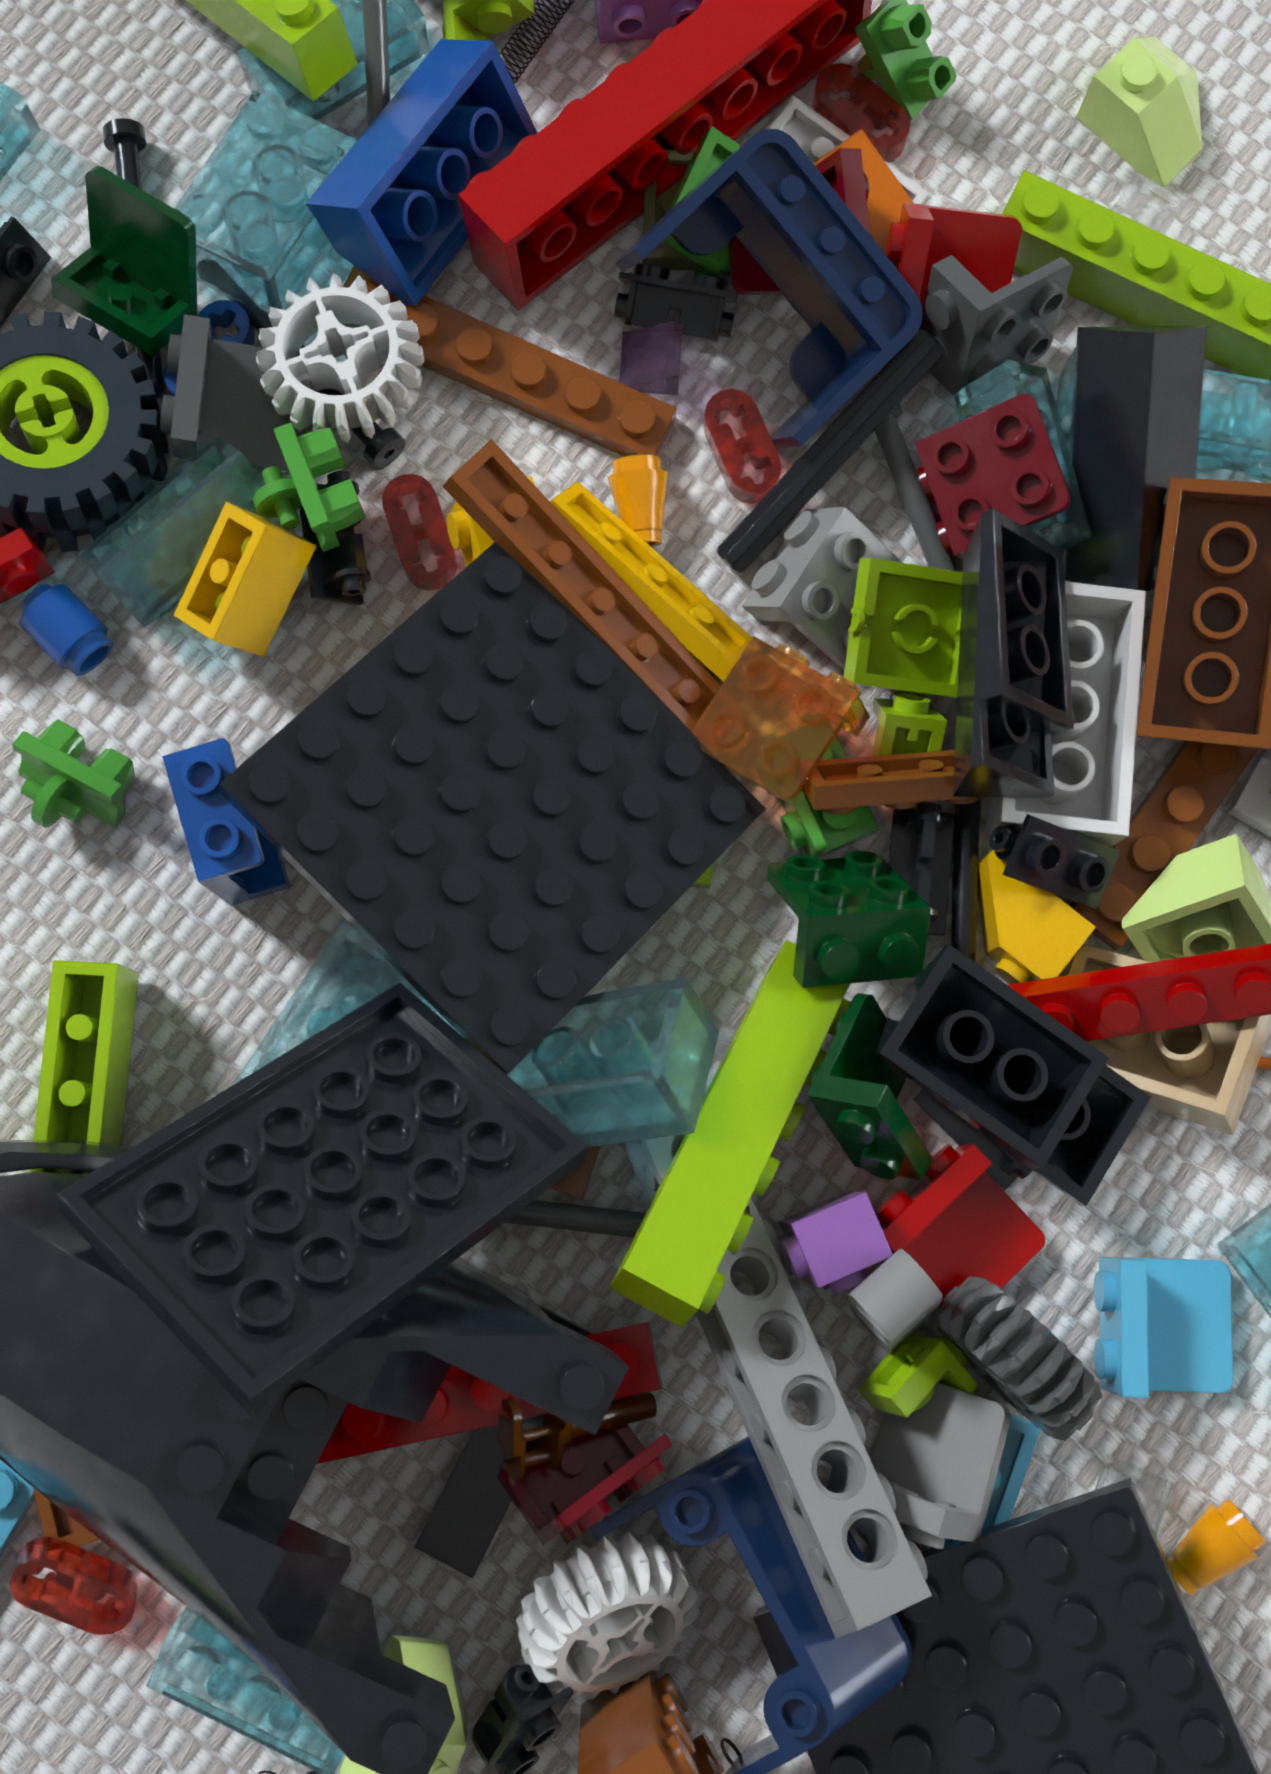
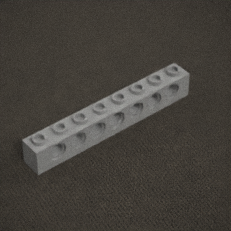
(848, 1589)

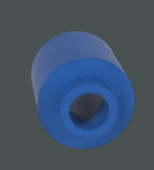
(65, 628)

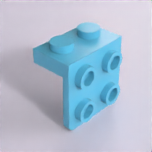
(1163, 1325)

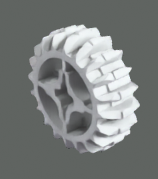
(382, 337)
(607, 1615)

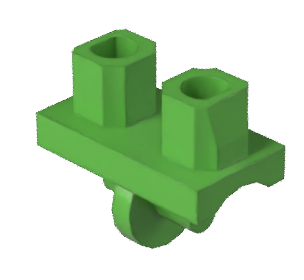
(900, 56)
(306, 459)
(66, 786)

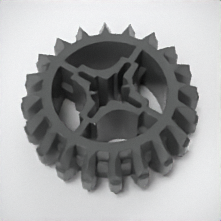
(1019, 1357)

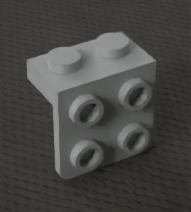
(816, 577)
(941, 1464)

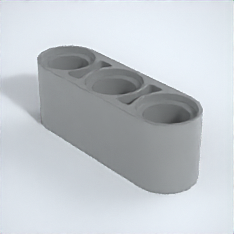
(895, 1300)

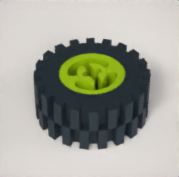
(71, 480)

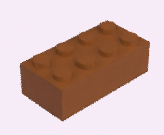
(1211, 617)
(643, 1732)

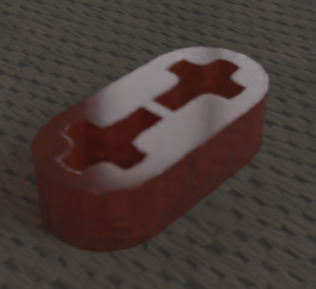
(866, 108)
(729, 451)
(407, 536)
(74, 1586)

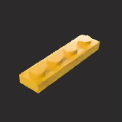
(678, 603)

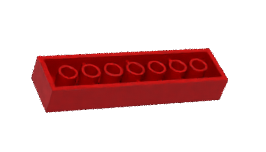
(591, 165)

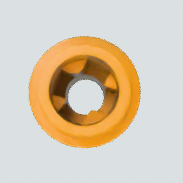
(640, 494)
(1215, 1547)

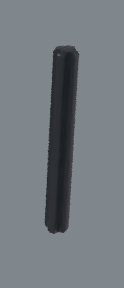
(830, 451)

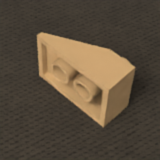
(1186, 1071)

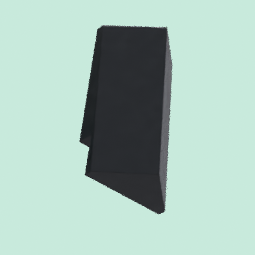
(1128, 435)
(1010, 662)
(1012, 1072)

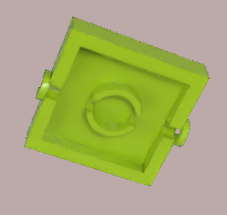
(905, 628)

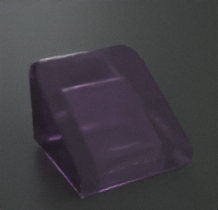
(652, 358)

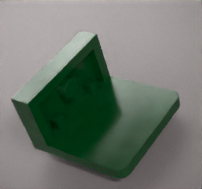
(138, 267)
(853, 919)
(859, 1097)

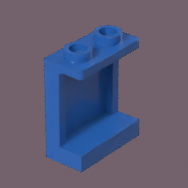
(223, 845)

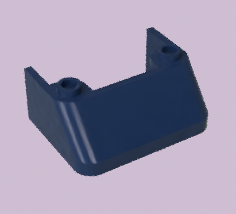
(814, 255)
(833, 1674)

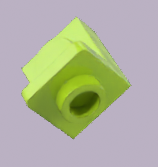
(482, 17)
(907, 725)
(909, 1373)

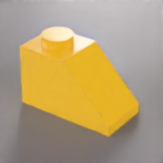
(1025, 926)

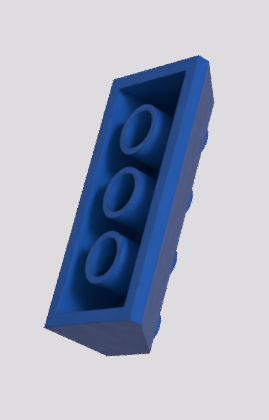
(397, 190)

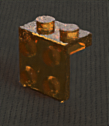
(777, 718)

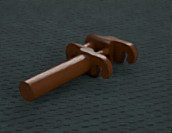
(559, 1432)

